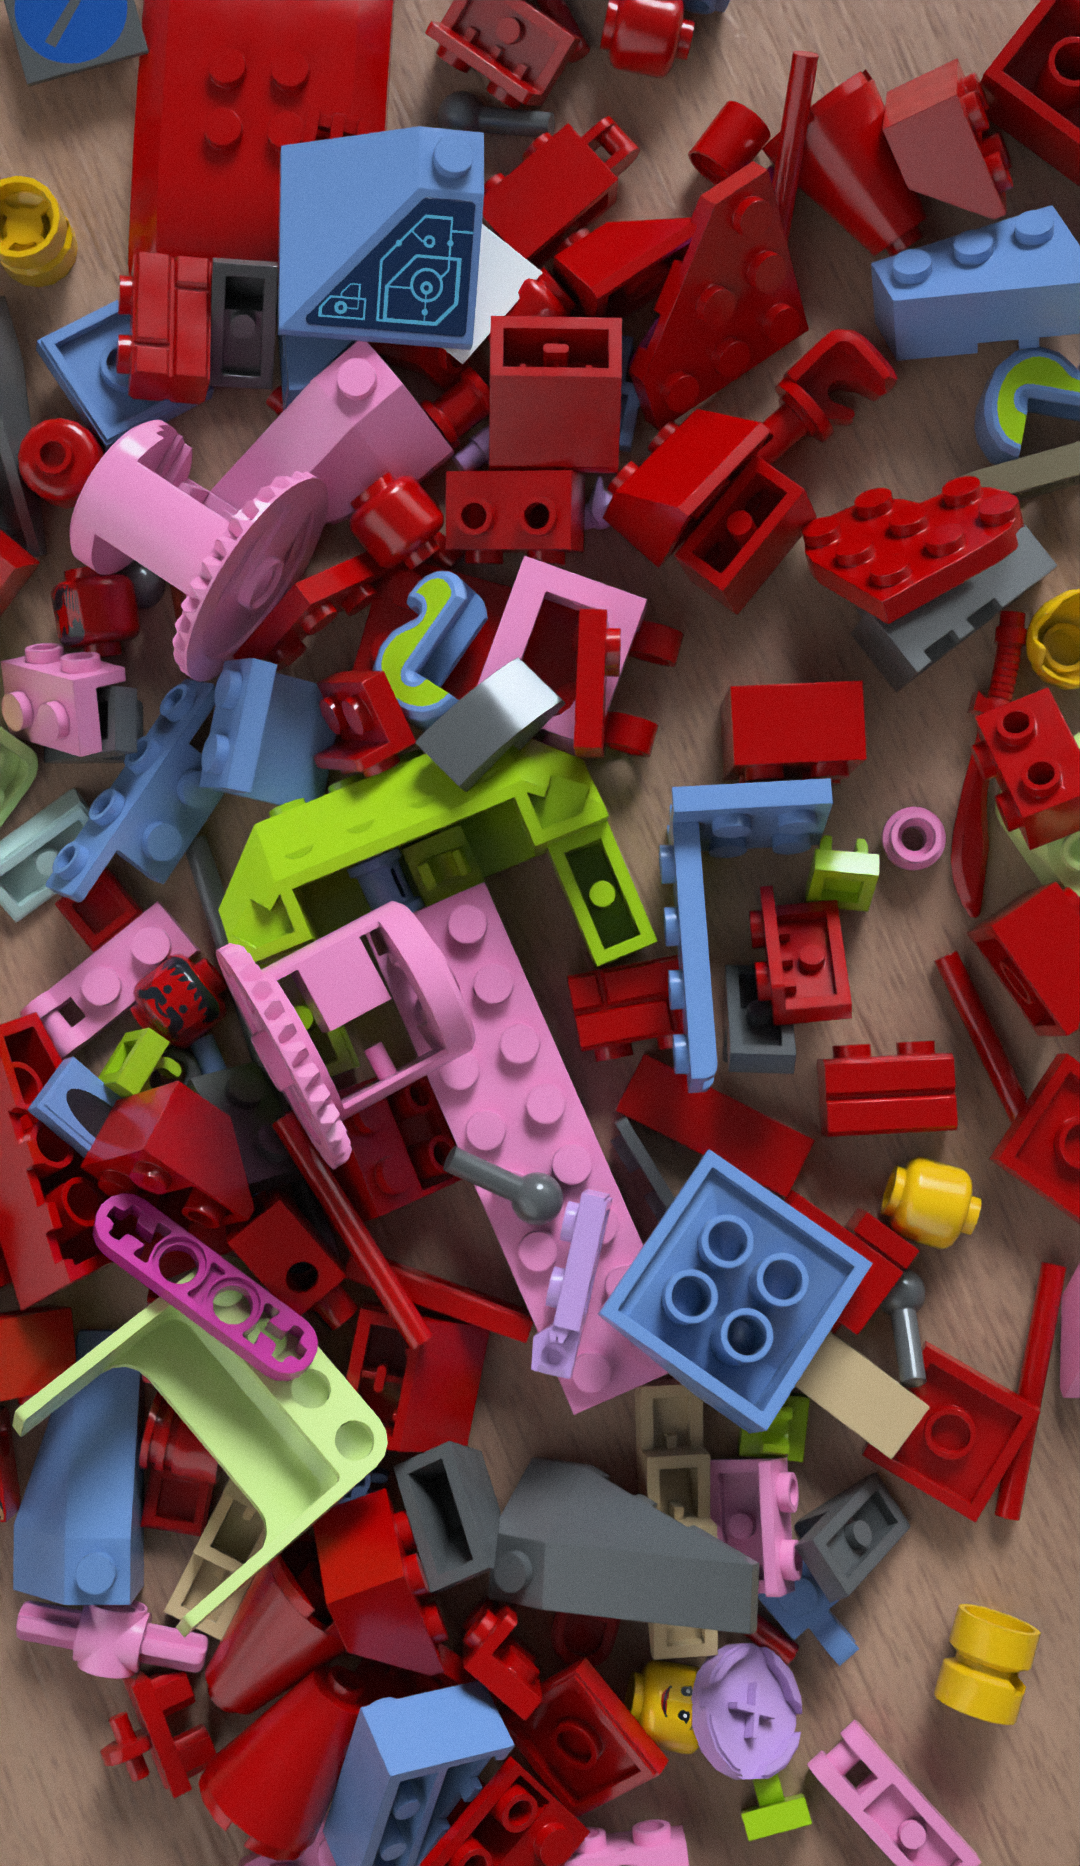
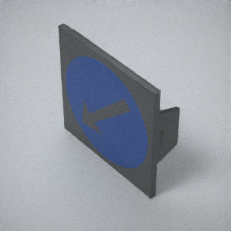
(73, 35)

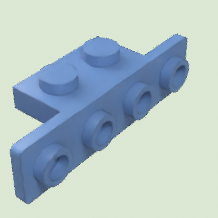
(152, 804)

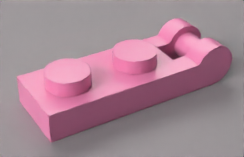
(107, 979)
(889, 1805)

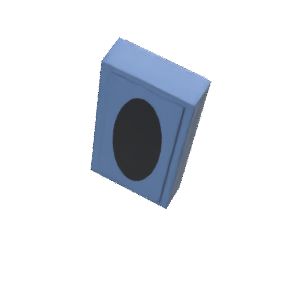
(74, 1105)

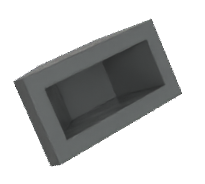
(450, 1513)

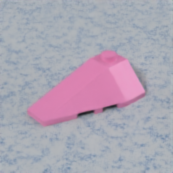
(344, 430)

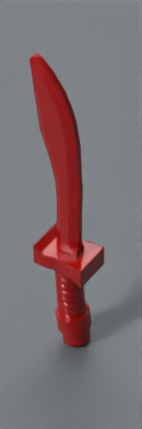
(970, 828)

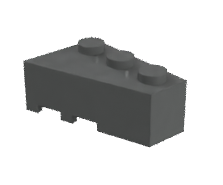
(934, 629)

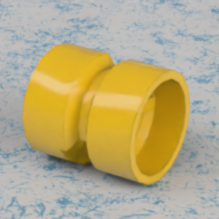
(34, 233)
(987, 1664)

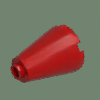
(853, 169)
(275, 1633)
(286, 1765)

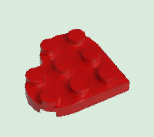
(906, 553)

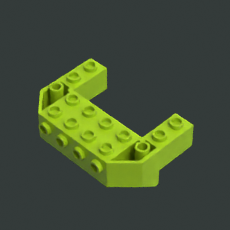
(528, 804)

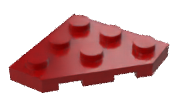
(724, 303)

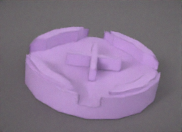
(746, 1711)

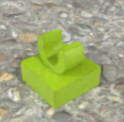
(442, 864)
(843, 875)
(135, 1060)
(784, 1436)
(774, 1811)

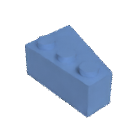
(981, 287)

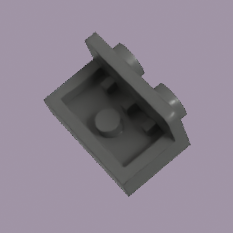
(253, 1109)

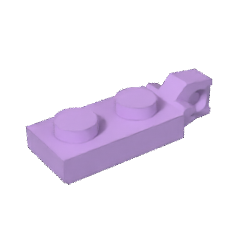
(572, 1286)

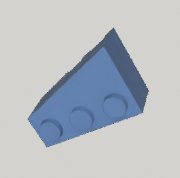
(409, 1772)

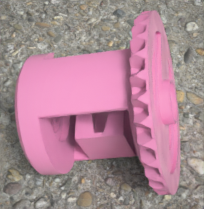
(223, 558)
(338, 987)

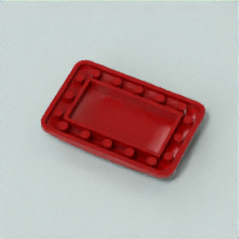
(223, 98)

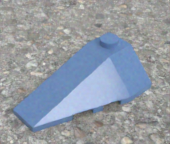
(85, 1495)

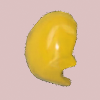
(1055, 641)

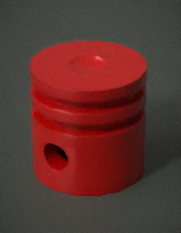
(173, 1445)

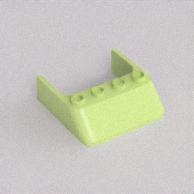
(281, 1442)

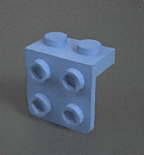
(265, 735)

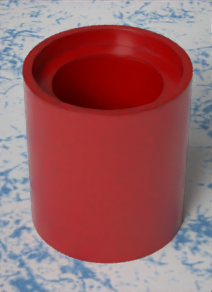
(729, 142)

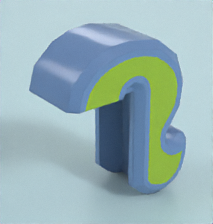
(1025, 382)
(429, 647)

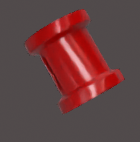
(459, 407)

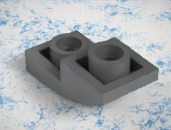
(488, 721)

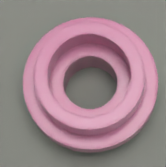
(931, 830)

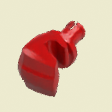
(836, 362)

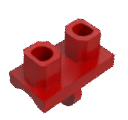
(174, 1757)

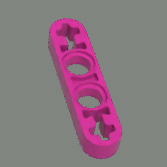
(212, 1278)

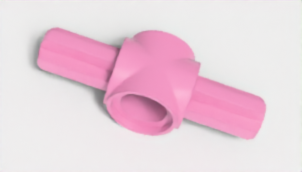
(112, 1638)

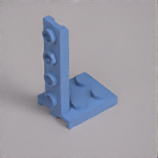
(725, 823)

